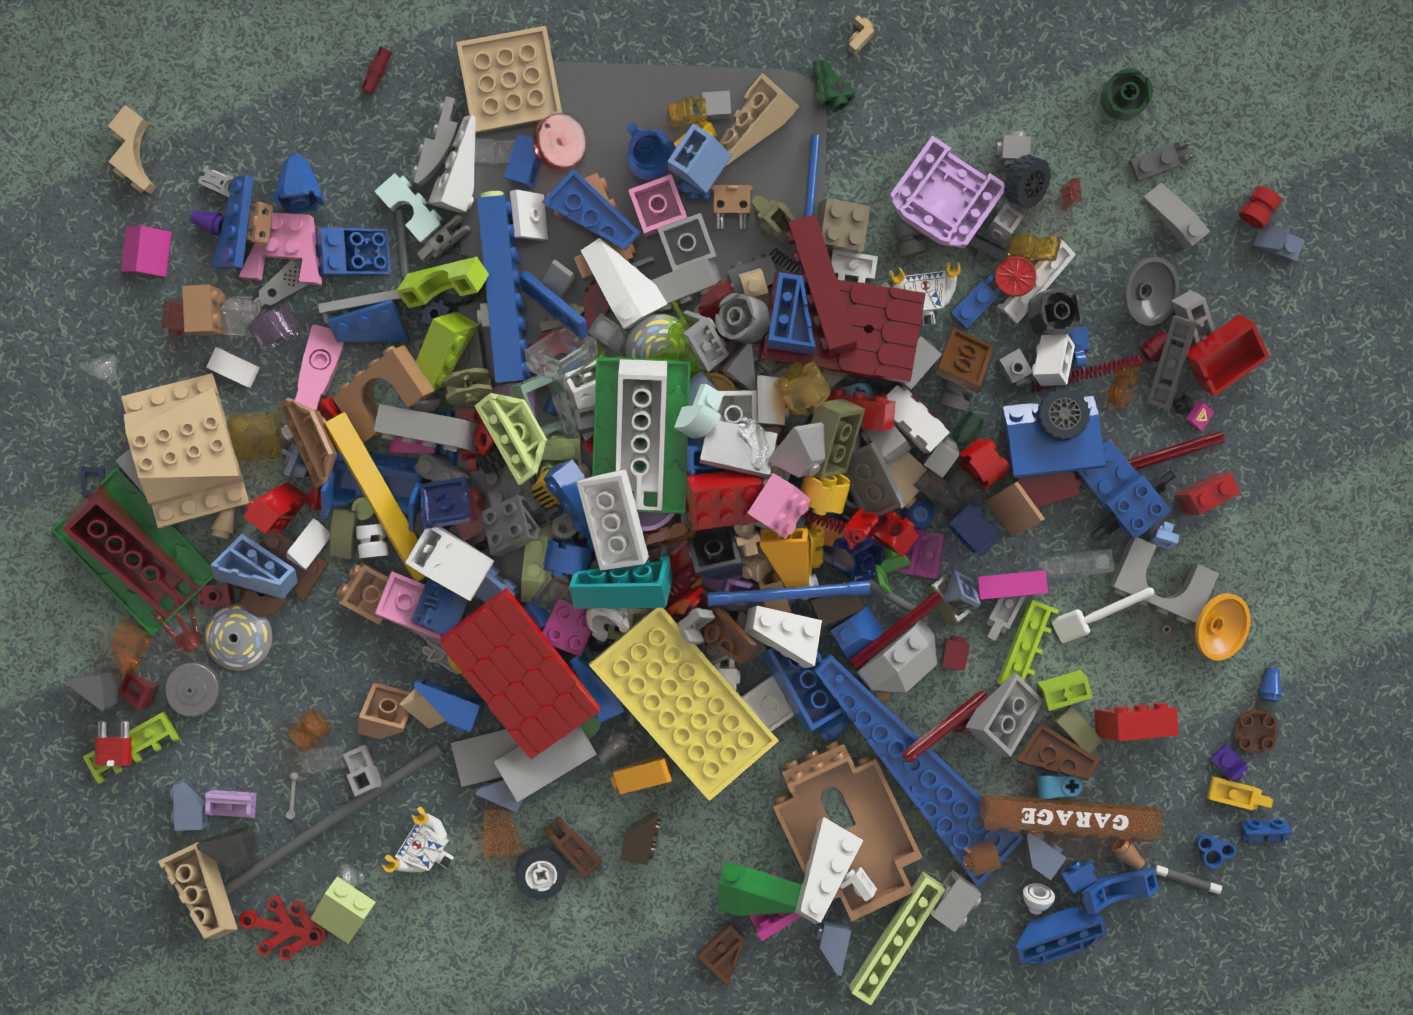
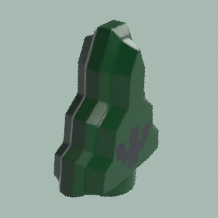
(830, 88)

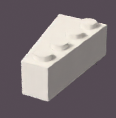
(827, 866)

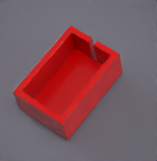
(1227, 355)
(721, 499)

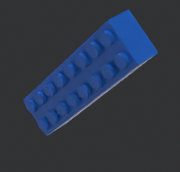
(503, 289)

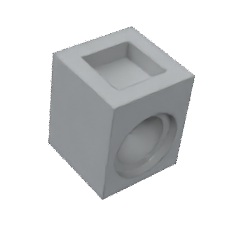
(717, 105)

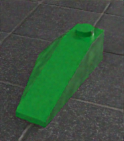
(753, 892)

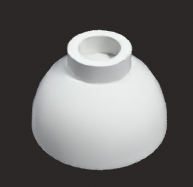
(1038, 897)

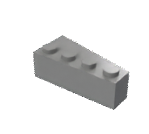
(687, 282)
(425, 427)

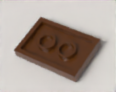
(964, 360)

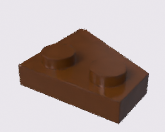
(723, 952)

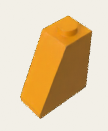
(788, 555)
(642, 774)

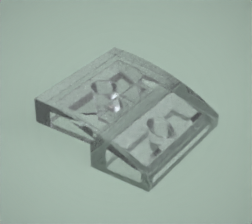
(551, 589)

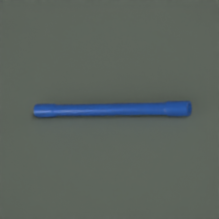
(849, 589)

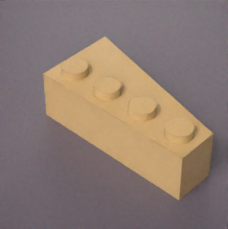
(201, 890)

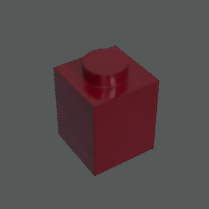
(954, 653)

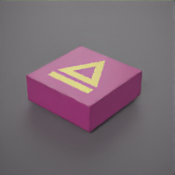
(1200, 415)

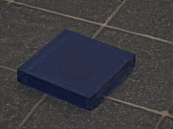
(445, 502)

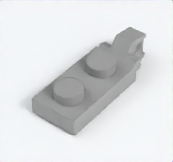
(1003, 615)

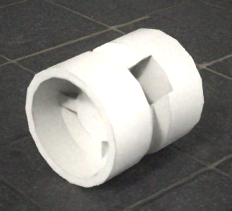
(371, 549)

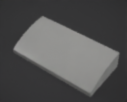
(529, 775)

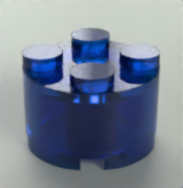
(858, 562)

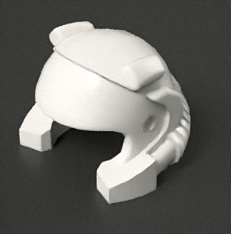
(599, 616)

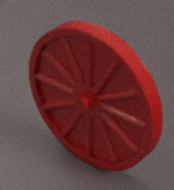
(1015, 276)

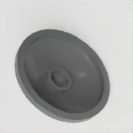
(1150, 291)

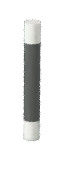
(1187, 879)

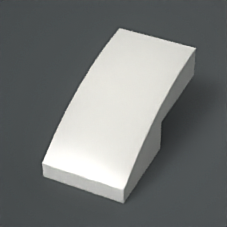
(233, 367)

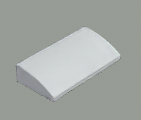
(613, 520)

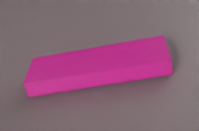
(1012, 584)

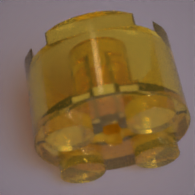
(803, 387)

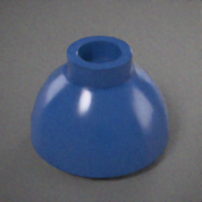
(919, 513)

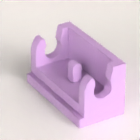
(230, 803)

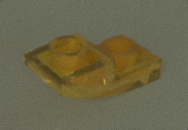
(1033, 247)

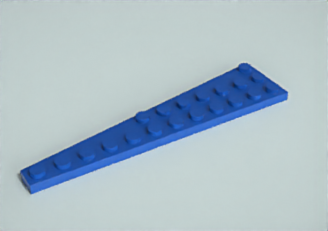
(929, 782)

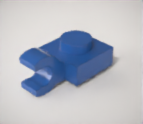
(1081, 341)

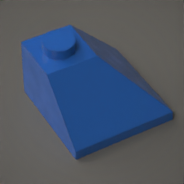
(856, 632)

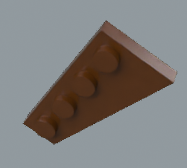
(724, 632)

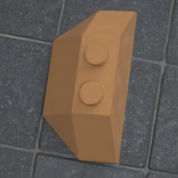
(311, 439)

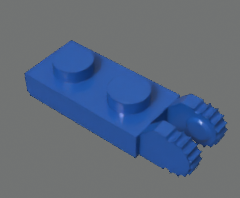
(976, 302)

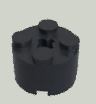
(1054, 311)

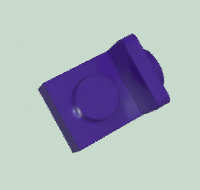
(1229, 763)

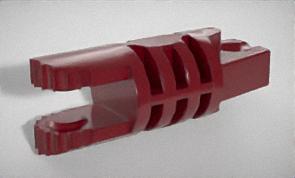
(681, 584)

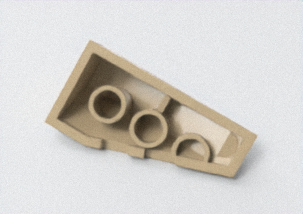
(761, 115)

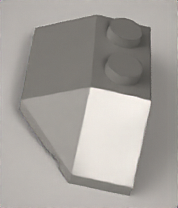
(902, 661)

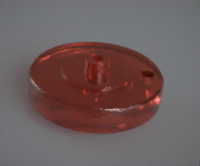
(559, 141)

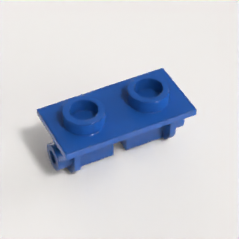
(1275, 831)

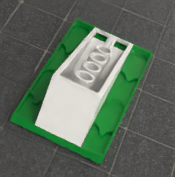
(636, 431)

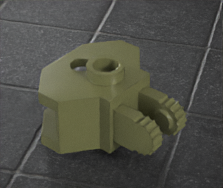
(773, 216)
(467, 386)

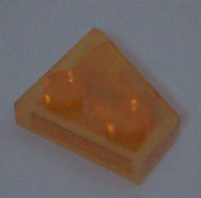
(500, 833)

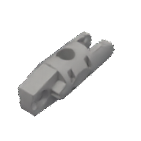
(435, 247)

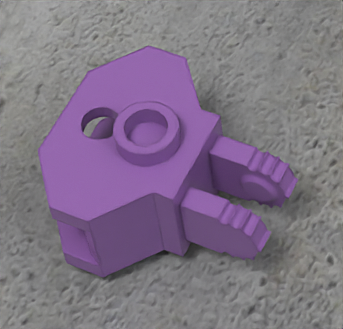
(732, 585)

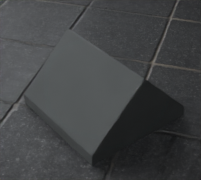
(740, 367)
(98, 689)

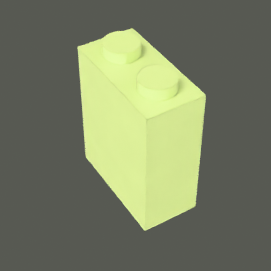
(342, 910)

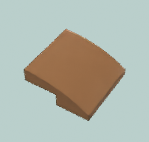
(1014, 509)

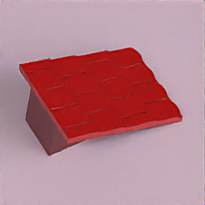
(519, 674)

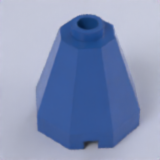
(295, 184)

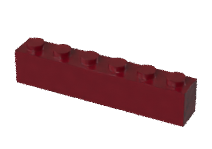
(822, 286)

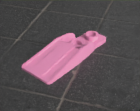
(318, 366)

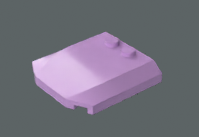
(945, 196)

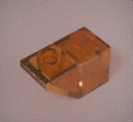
(128, 645)

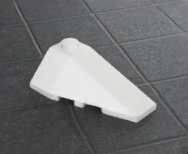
(456, 185)
(624, 287)

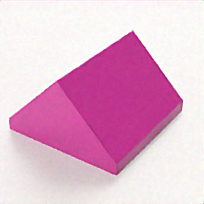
(146, 251)

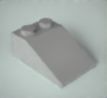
(1005, 716)

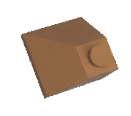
(382, 712)

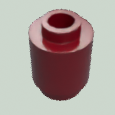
(1153, 348)

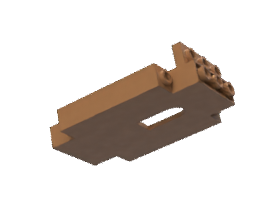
(878, 820)

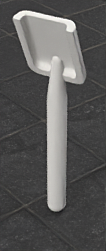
(1075, 625)

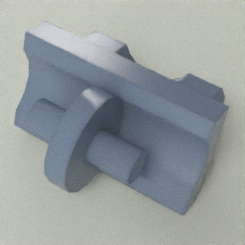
(295, 465)

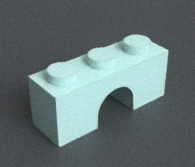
(396, 192)

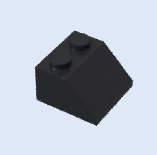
(716, 553)

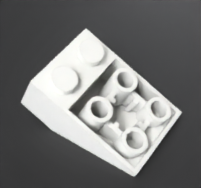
(582, 390)
(450, 561)

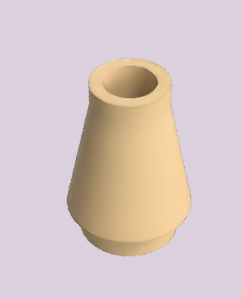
(224, 524)

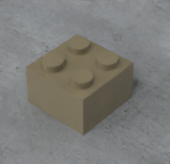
(843, 224)

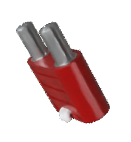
(113, 749)

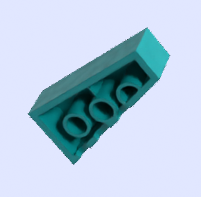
(623, 587)

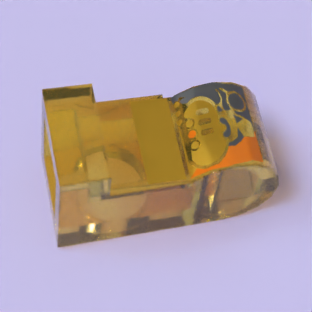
(682, 111)

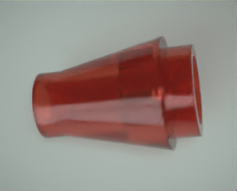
(717, 294)

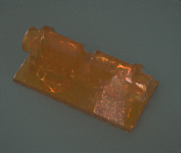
(1119, 392)

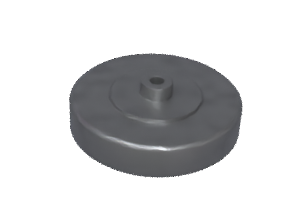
(193, 689)

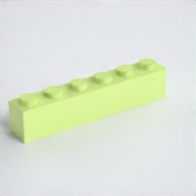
(896, 938)

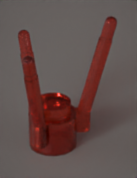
(188, 639)

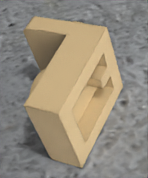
(859, 39)

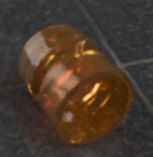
(315, 724)

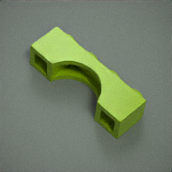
(421, 286)

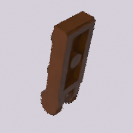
(669, 535)
(574, 848)

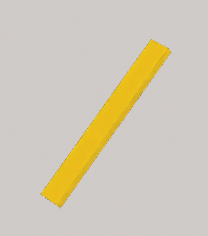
(373, 488)

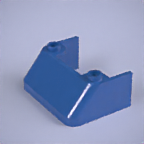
(397, 473)

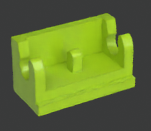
(1065, 690)

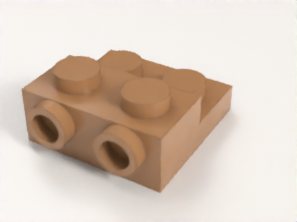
(363, 590)

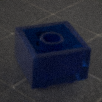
(973, 529)

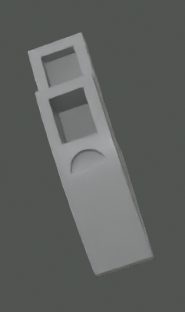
(435, 151)

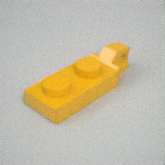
(1237, 794)

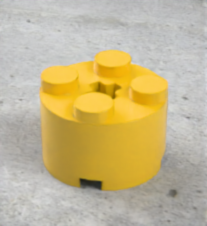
(826, 493)

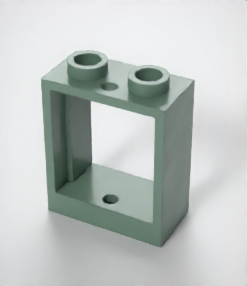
(519, 391)

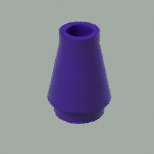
(208, 221)

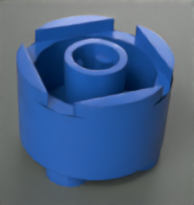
(566, 557)

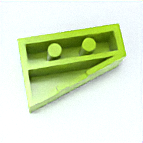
(444, 346)

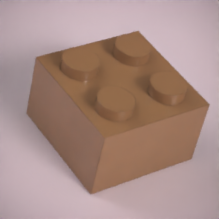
(202, 309)

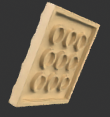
(509, 79)

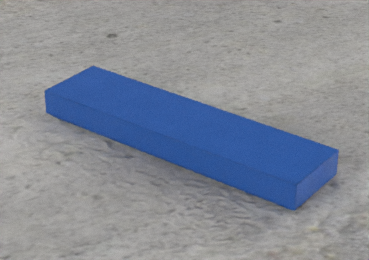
(554, 304)

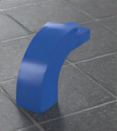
(1119, 887)

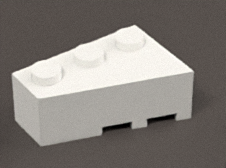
(915, 420)
(786, 632)

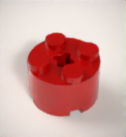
(983, 463)

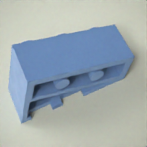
(254, 568)

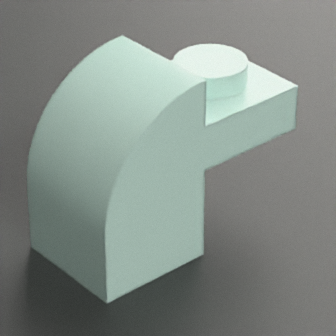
(702, 415)

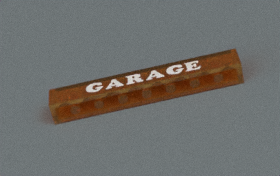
(1071, 817)

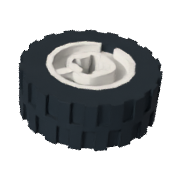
(540, 872)

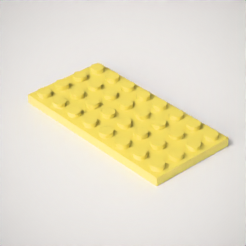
(683, 702)

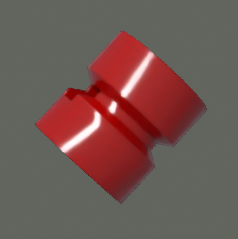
(1262, 203)

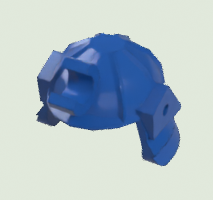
(648, 152)

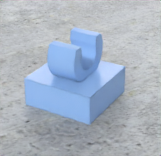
(1164, 537)

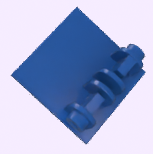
(438, 608)

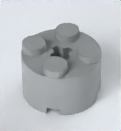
(743, 318)

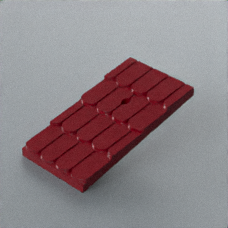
(884, 348)

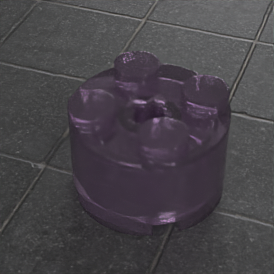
(273, 327)

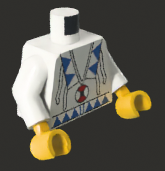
(937, 286)
(422, 846)

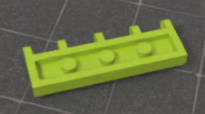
(1027, 641)
(142, 736)

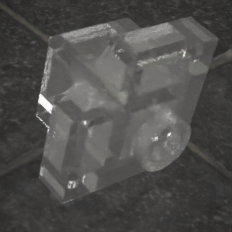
(238, 314)

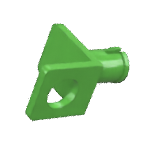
(890, 563)

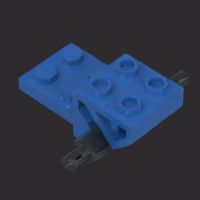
(1125, 494)

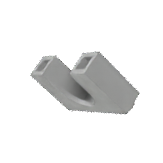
(1186, 603)

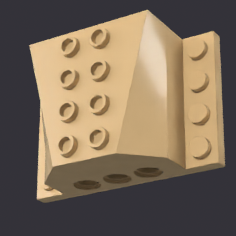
(183, 450)

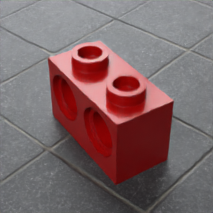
(894, 533)

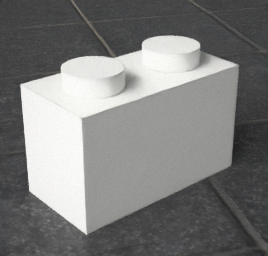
(1053, 360)

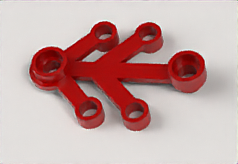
(285, 927)

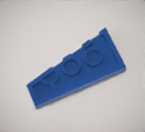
(588, 208)
(233, 233)

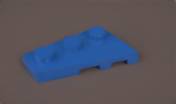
(370, 324)

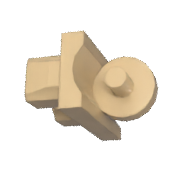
(746, 538)

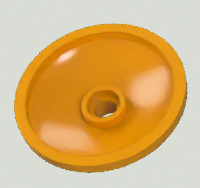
(1222, 626)

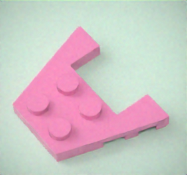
(289, 238)

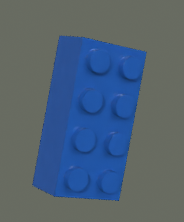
(802, 689)

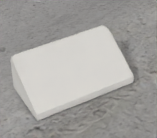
(308, 544)

